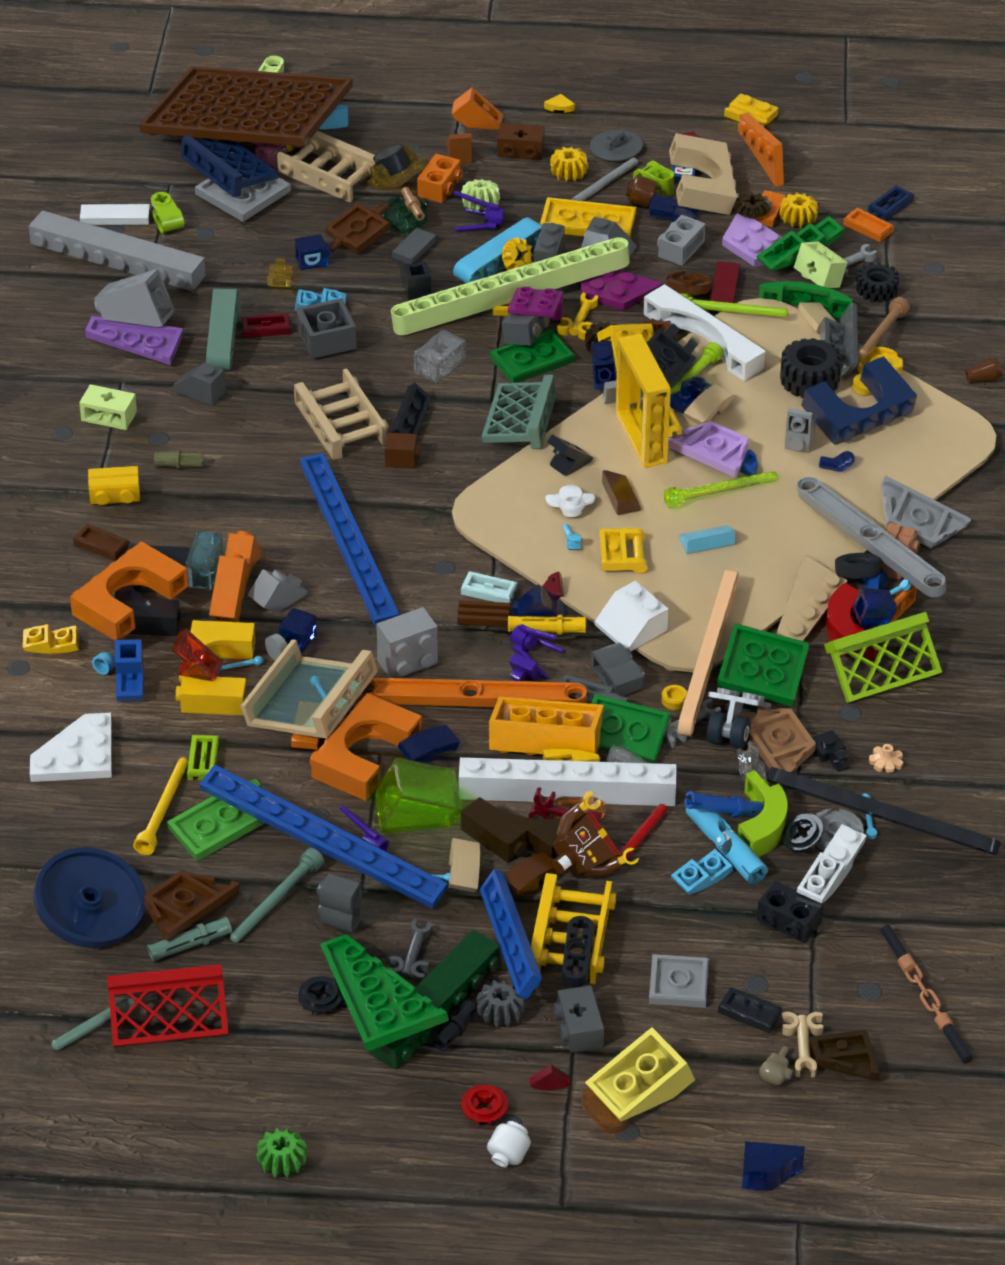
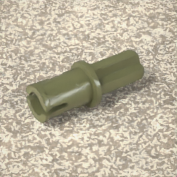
(178, 459)

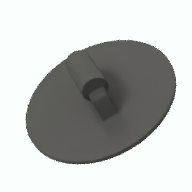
(616, 145)

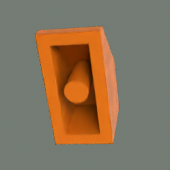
(476, 111)

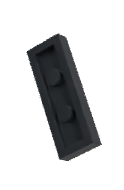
(411, 411)

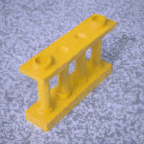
(549, 914)

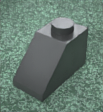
(202, 383)

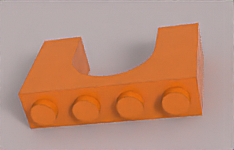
(137, 566)
(368, 720)

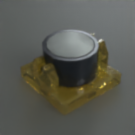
(395, 166)

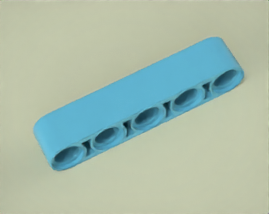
(488, 258)

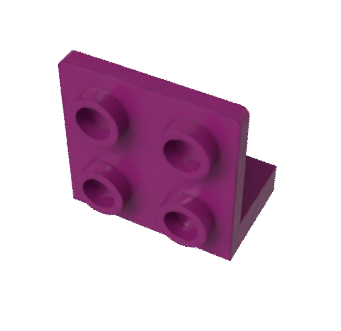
(537, 303)

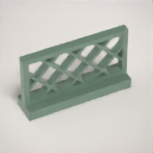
(538, 412)

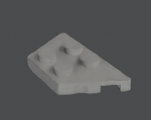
(914, 510)

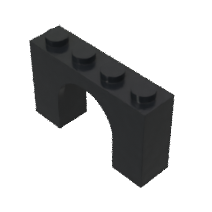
(154, 615)

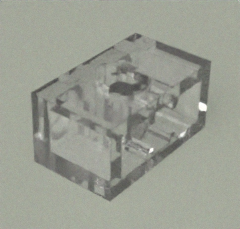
(439, 355)

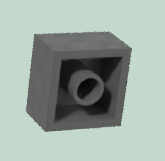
(326, 328)

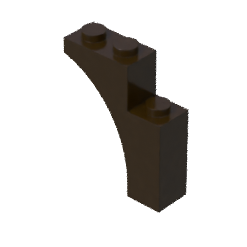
(508, 833)

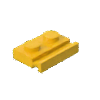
(759, 110)

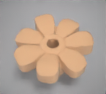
(886, 758)

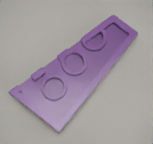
(147, 341)

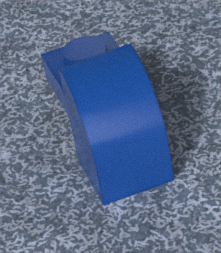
(129, 670)

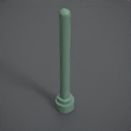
(310, 861)
(94, 1023)

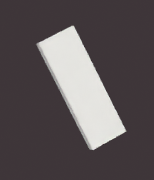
(115, 214)

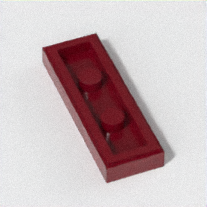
(725, 282)

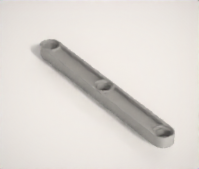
(883, 545)

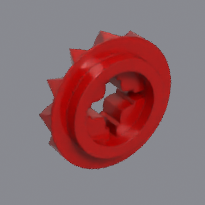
(486, 1095)

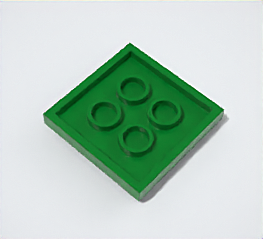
(763, 664)

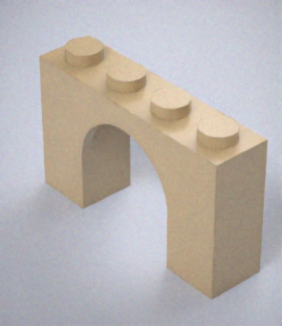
(711, 158)

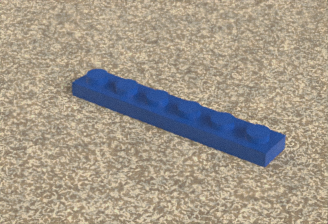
(510, 934)

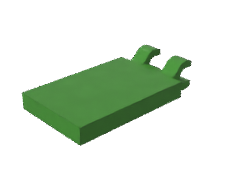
(211, 826)

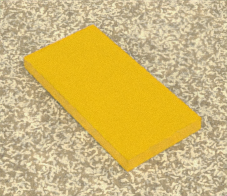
(579, 214)

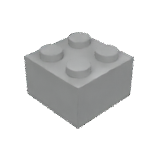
(407, 643)

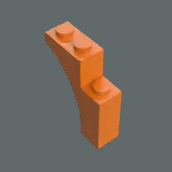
(233, 576)

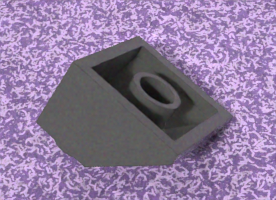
(602, 230)

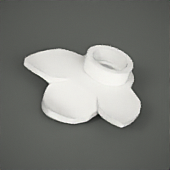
(570, 500)

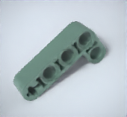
(222, 327)

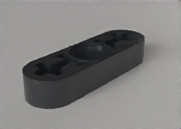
(581, 961)

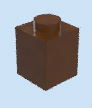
(401, 450)

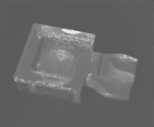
(750, 761)

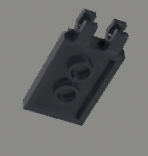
(670, 355)

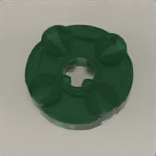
(401, 218)

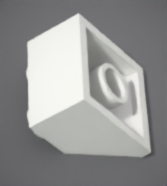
(633, 616)

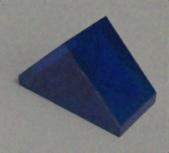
(538, 603)

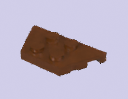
(185, 901)

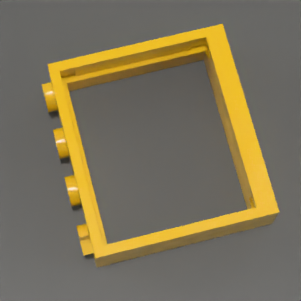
(646, 429)

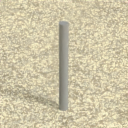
(588, 192)

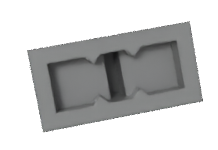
(681, 240)

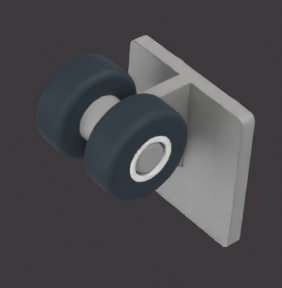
(732, 726)

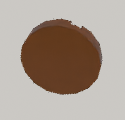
(692, 284)

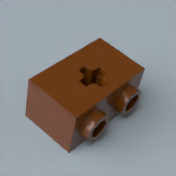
(520, 141)

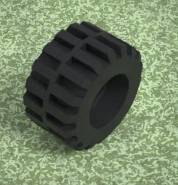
(808, 364)

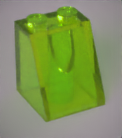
(417, 797)

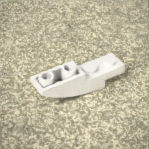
(832, 865)

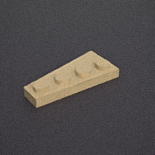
(808, 599)

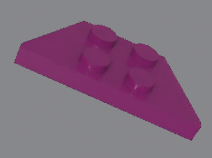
(618, 288)

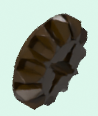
(744, 205)

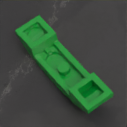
(795, 292)

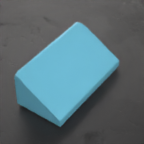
(707, 539)

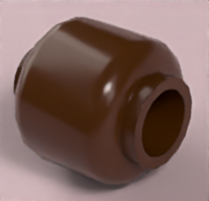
(641, 191)

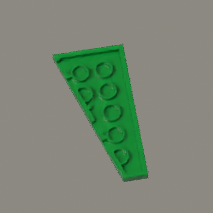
(377, 997)

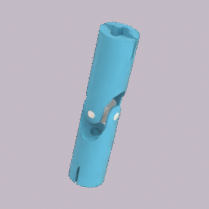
(740, 854)

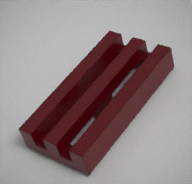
(266, 325)

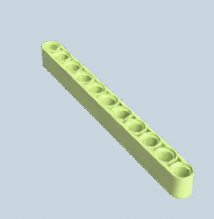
(500, 288)

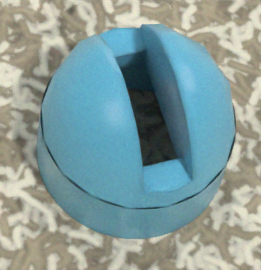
(103, 662)

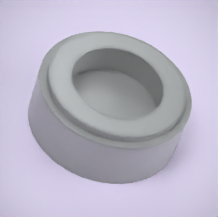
(275, 645)

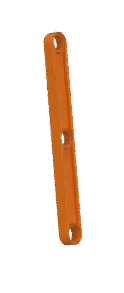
(451, 692)

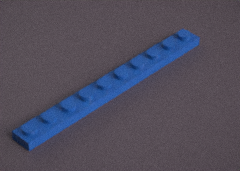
(348, 538)
(323, 836)

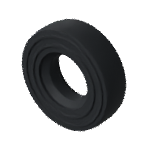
(857, 565)

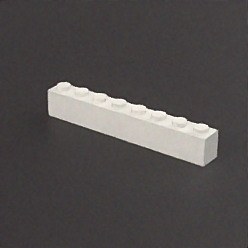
(608, 780)

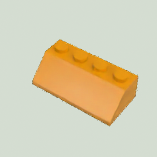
(544, 724)

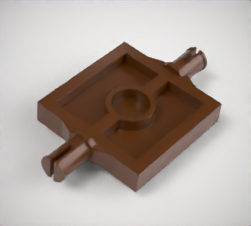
(358, 227)

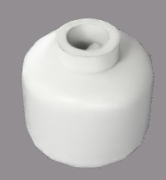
(509, 1144)

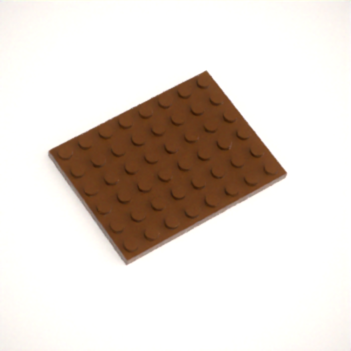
(246, 106)

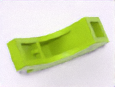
(766, 829)

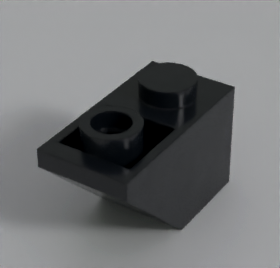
(416, 280)

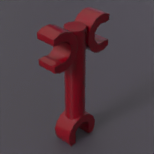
(544, 806)

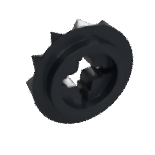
(792, 835)
(314, 987)

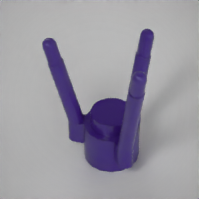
(493, 214)
(526, 638)
(370, 836)

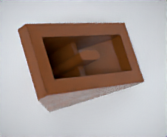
(460, 147)

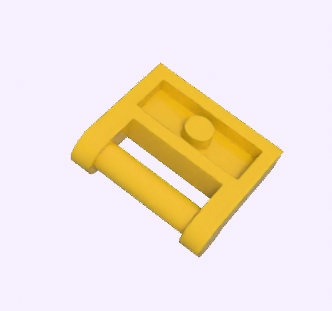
(614, 550)

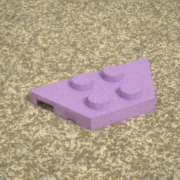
(748, 238)
(712, 446)

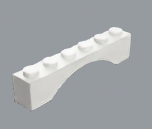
(741, 355)

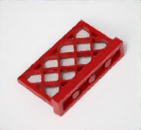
(160, 982)

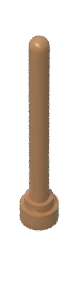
(897, 309)

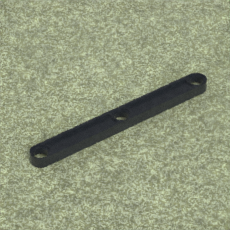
(884, 811)

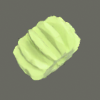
(481, 190)

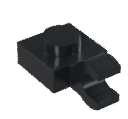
(831, 748)

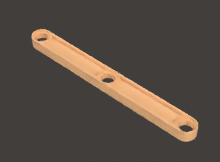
(708, 653)

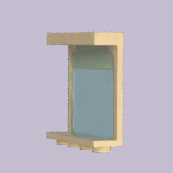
(307, 692)

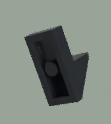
(567, 456)

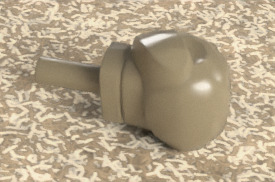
(775, 1068)

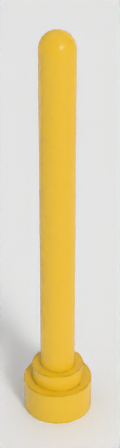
(146, 840)

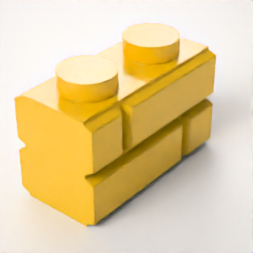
(114, 485)

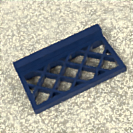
(222, 170)

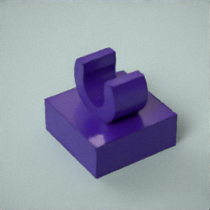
(523, 669)

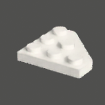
(76, 752)

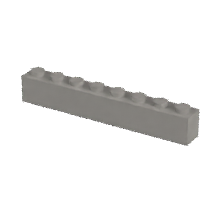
(116, 250)

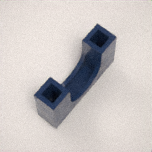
(842, 421)

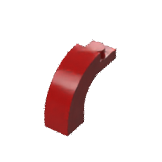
(841, 617)

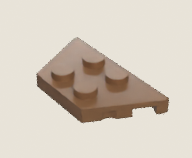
(780, 737)

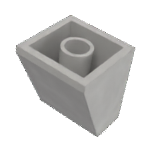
(136, 300)

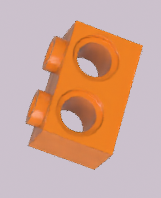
(439, 178)

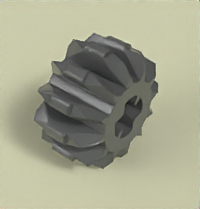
(500, 1004)

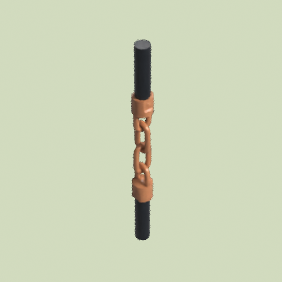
(942, 1019)

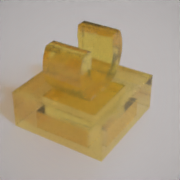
(280, 274)

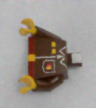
(585, 844)

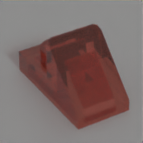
(197, 658)

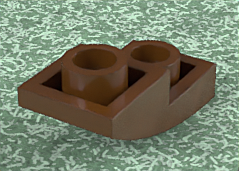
(528, 873)

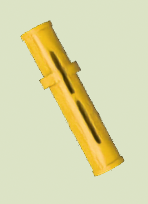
(550, 624)

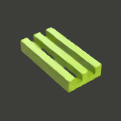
(202, 772)

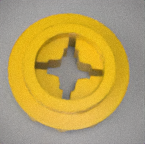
(511, 250)

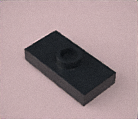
(750, 1010)

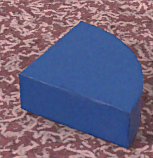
(750, 464)

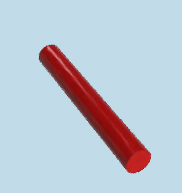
(644, 830)

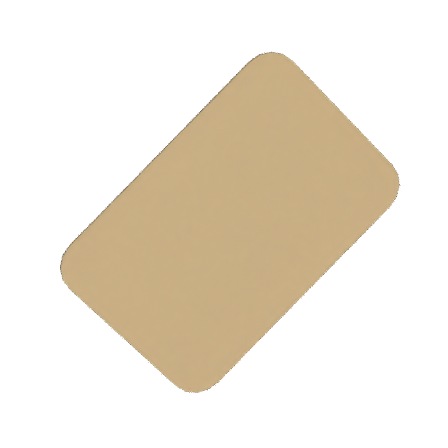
(771, 523)

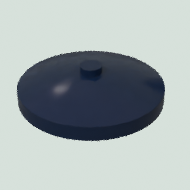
(89, 897)

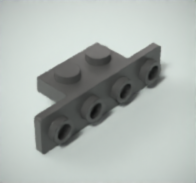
(844, 337)

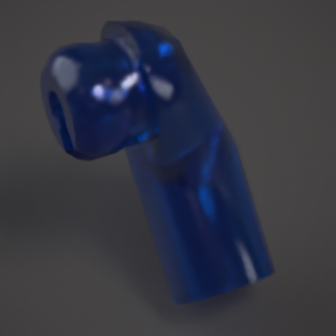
(837, 463)

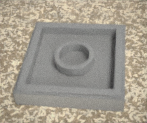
(678, 980)

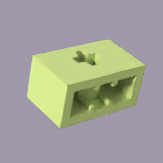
(820, 265)
(108, 407)

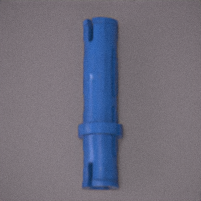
(732, 806)

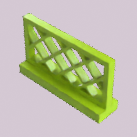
(877, 635)

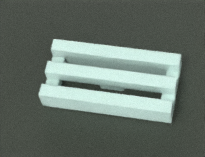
(488, 588)

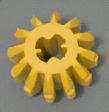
(569, 164)
(798, 210)

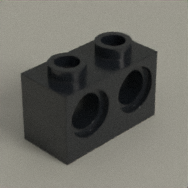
(789, 912)

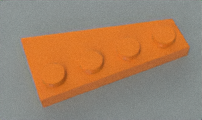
(764, 147)

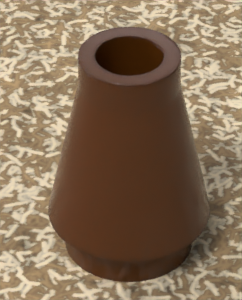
(985, 371)

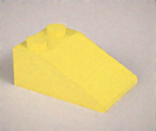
(641, 1077)

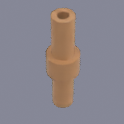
(412, 203)

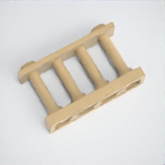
(328, 149)
(325, 428)

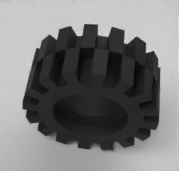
(877, 282)

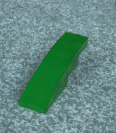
(785, 250)

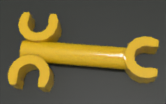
(578, 327)

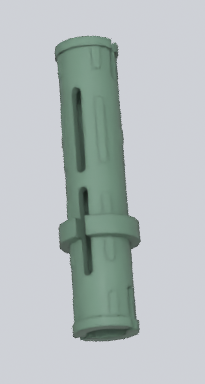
(200, 935)

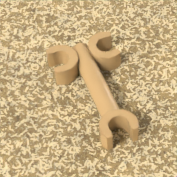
(803, 1026)

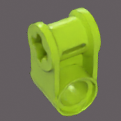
(662, 175)
(166, 213)

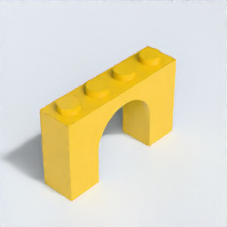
(223, 694)

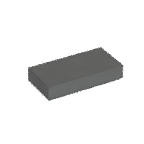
(414, 246)

